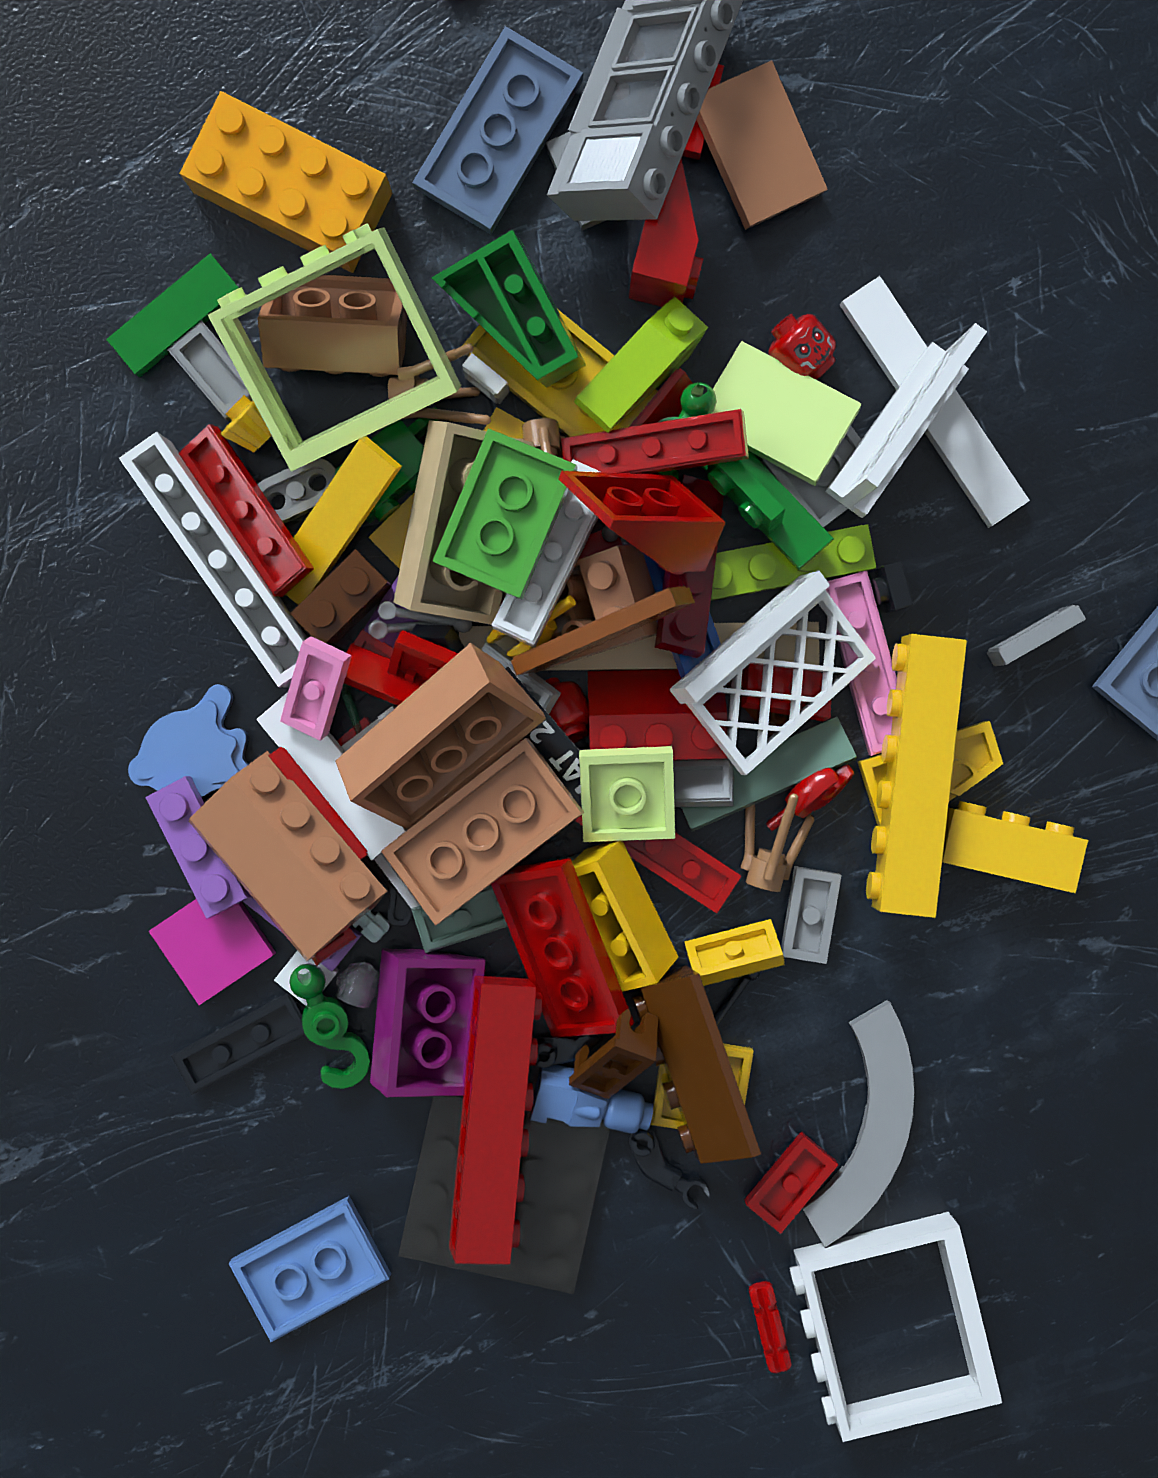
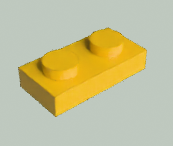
(735, 952)

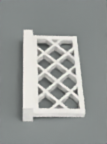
(902, 423)
(748, 643)

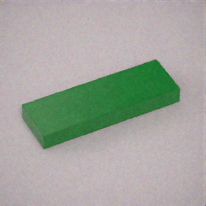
(171, 315)

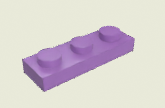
(205, 872)

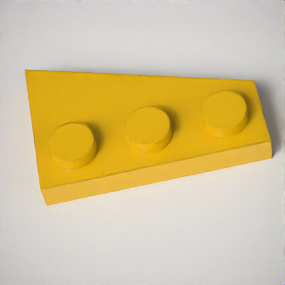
(974, 759)

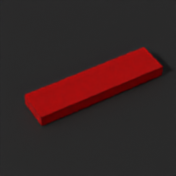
(663, 445)
(246, 511)

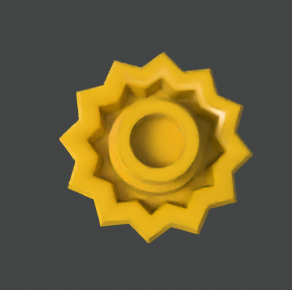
(246, 425)

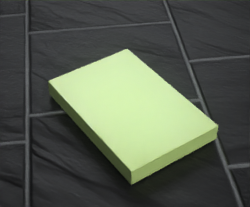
(786, 414)

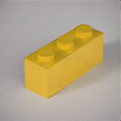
(1013, 847)
(624, 915)

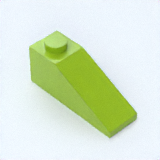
(642, 364)

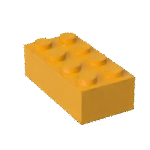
(283, 178)

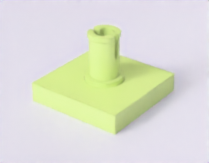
(627, 794)

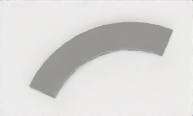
(882, 1132)

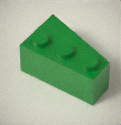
(514, 306)

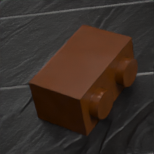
(342, 599)

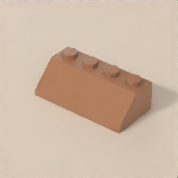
(438, 739)
(287, 856)

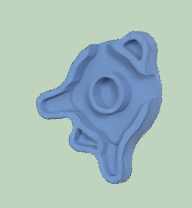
(193, 746)

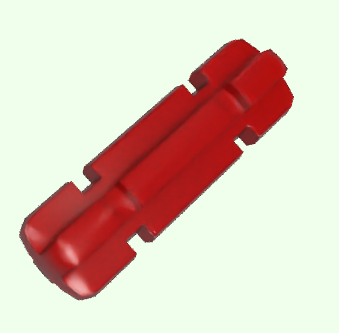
(770, 1327)

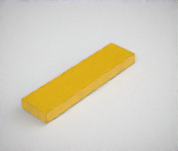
(342, 511)

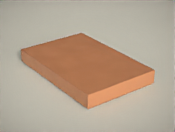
(759, 145)

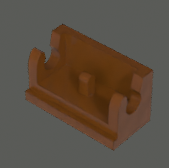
(619, 1059)

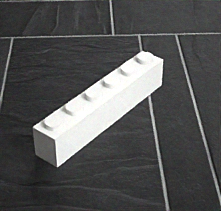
(216, 555)

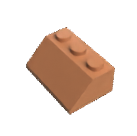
(335, 327)

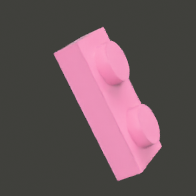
(315, 688)

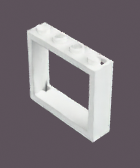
(912, 1405)

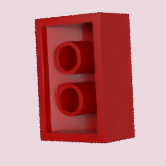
(641, 711)

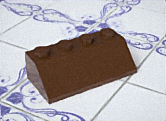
(697, 1069)

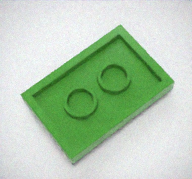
(504, 514)

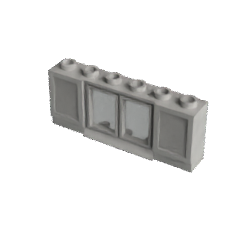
(640, 107)

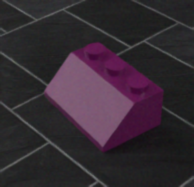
(423, 1022)

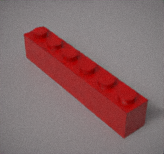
(493, 1120)

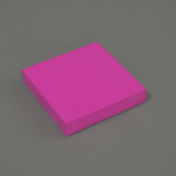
(211, 950)

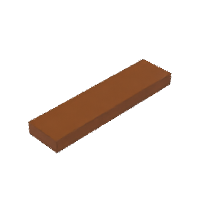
(603, 630)

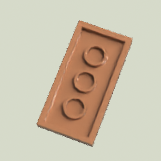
(482, 831)

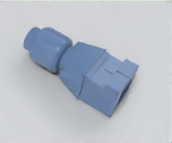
(577, 1108)

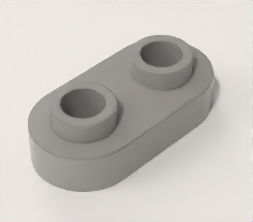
(297, 488)

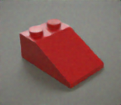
(667, 250)
(652, 515)

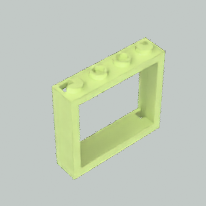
(259, 385)

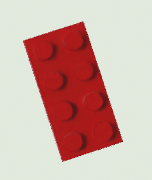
(561, 948)

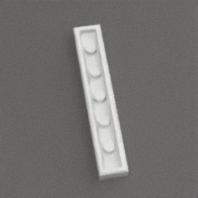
(954, 428)

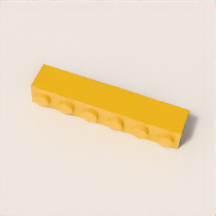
(917, 775)

